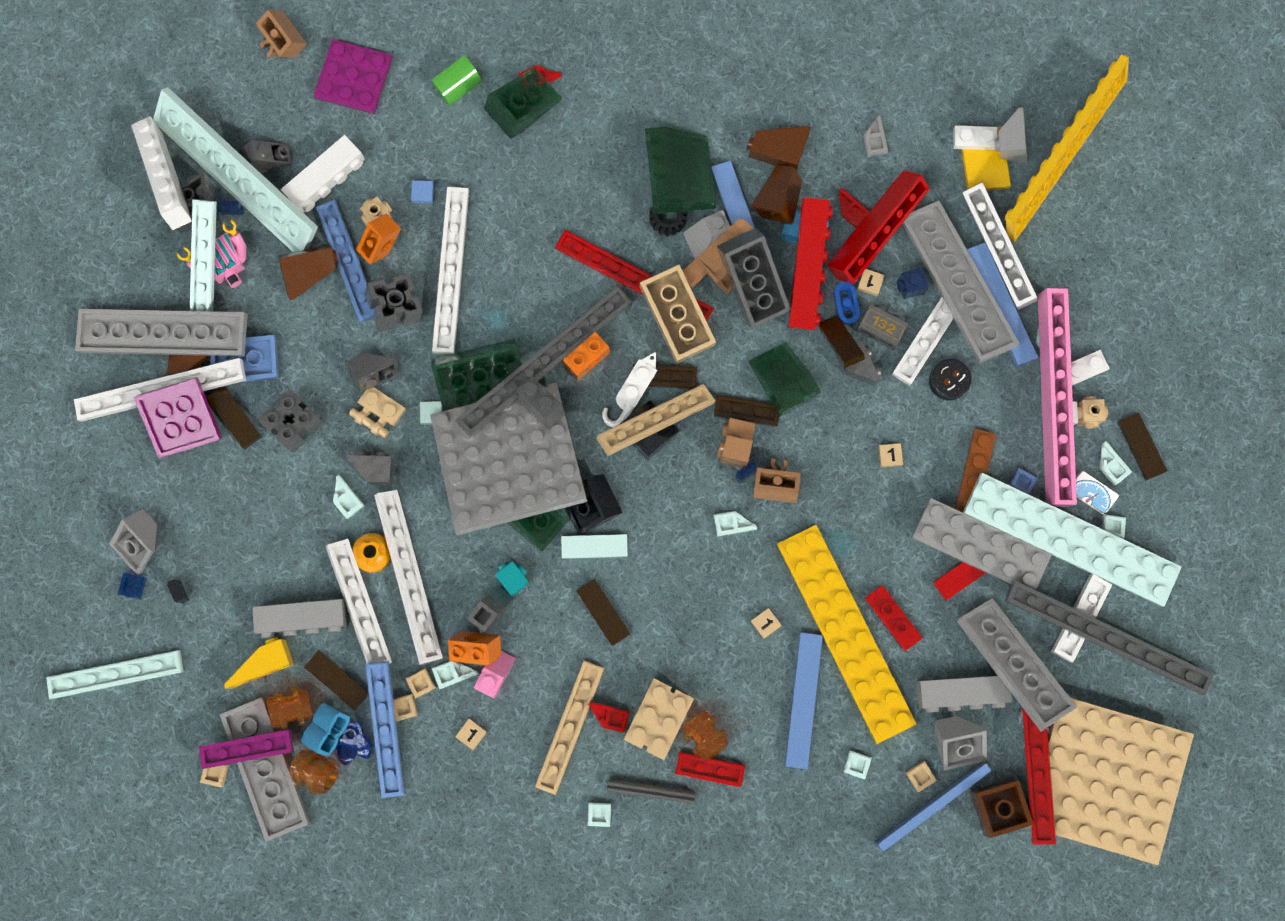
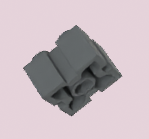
(197, 188)
(393, 302)
(291, 434)

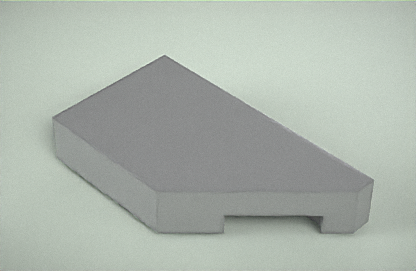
(875, 139)

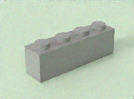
(299, 617)
(962, 692)

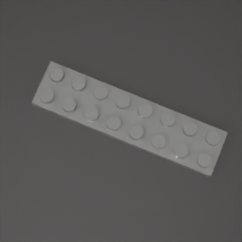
(959, 282)
(161, 332)

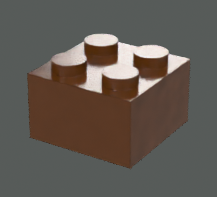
(1001, 808)

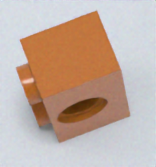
(378, 238)
(586, 356)
(474, 648)

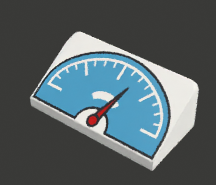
(1094, 493)

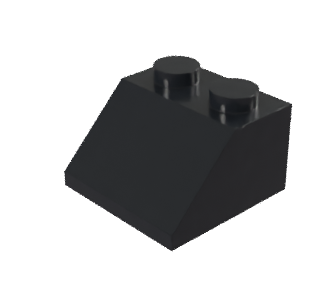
(652, 444)
(598, 509)

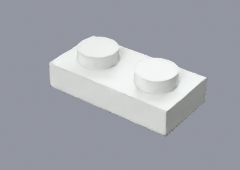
(974, 137)
(1088, 367)

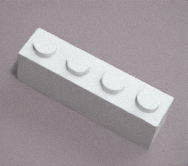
(323, 174)

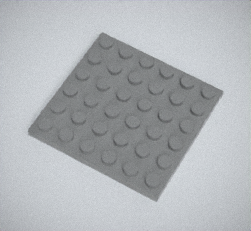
(506, 467)

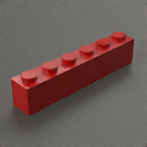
(878, 226)
(809, 262)

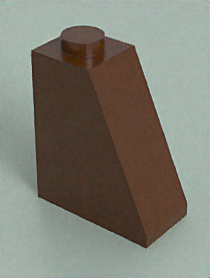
(779, 145)
(779, 195)
(306, 268)

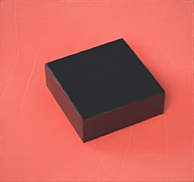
(177, 591)

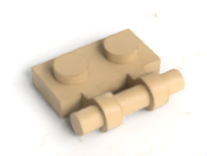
(380, 405)

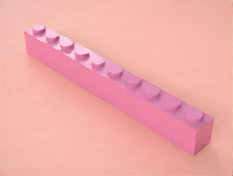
(1057, 398)

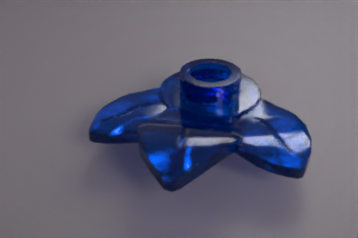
(350, 747)

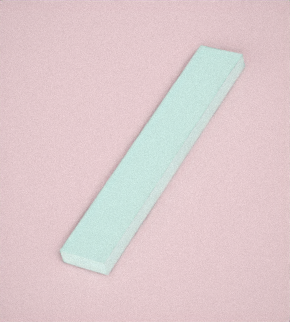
(202, 255)
(114, 674)

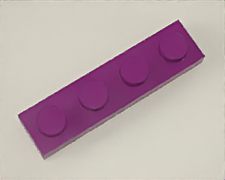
(246, 749)

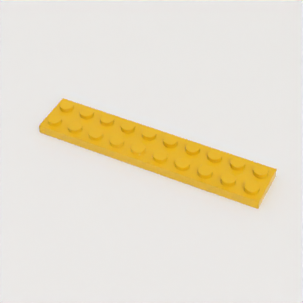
(1064, 152)
(846, 634)

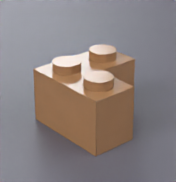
(737, 443)

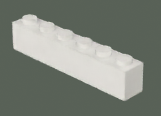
(161, 173)
(1000, 246)

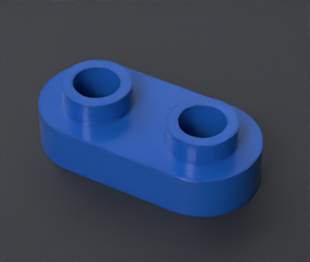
(847, 304)

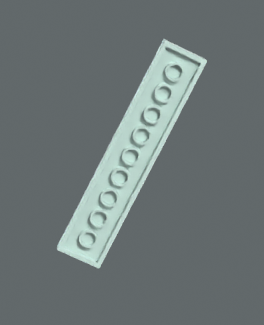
(233, 172)
(1072, 539)

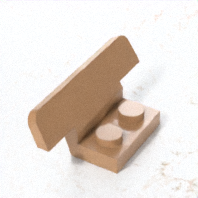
(710, 261)

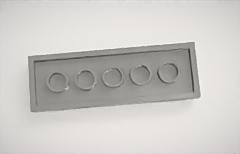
(980, 545)
(1016, 664)
(266, 778)

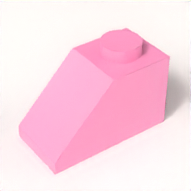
(494, 675)

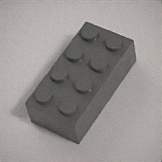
(753, 277)

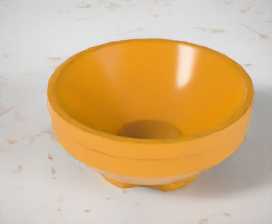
(382, 555)

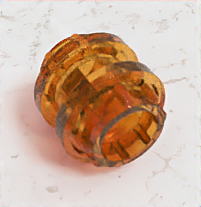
(289, 708)
(705, 735)
(311, 770)

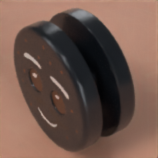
(950, 379)

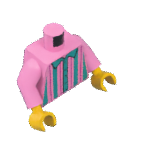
(229, 256)

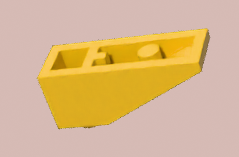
(264, 661)

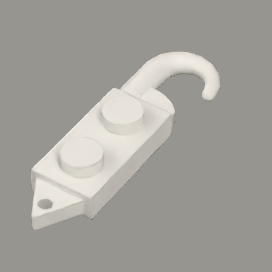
(633, 389)

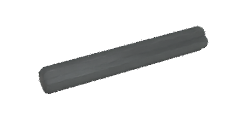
(651, 791)

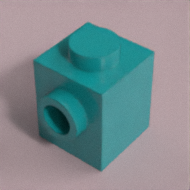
(512, 577)

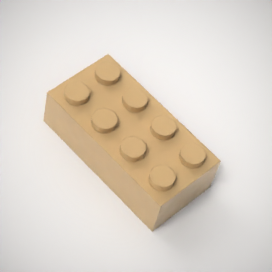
(677, 314)

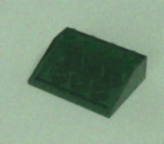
(679, 170)
(473, 373)

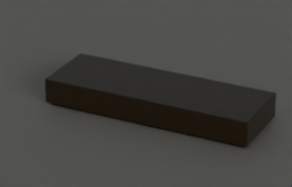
(841, 341)
(674, 377)
(746, 410)
(234, 417)
(1142, 446)
(603, 612)
(336, 680)

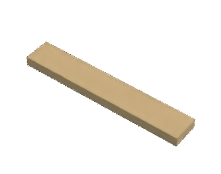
(655, 419)
(569, 727)

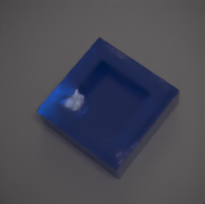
(230, 207)
(746, 472)
(132, 586)

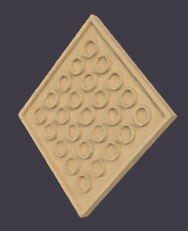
(1115, 779)

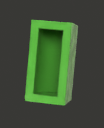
(456, 80)

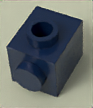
(912, 283)

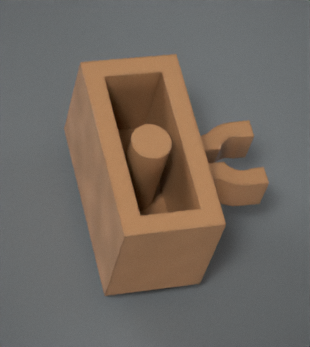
(281, 35)
(777, 484)

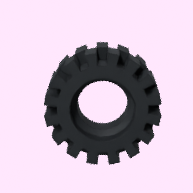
(668, 228)

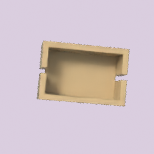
(658, 719)

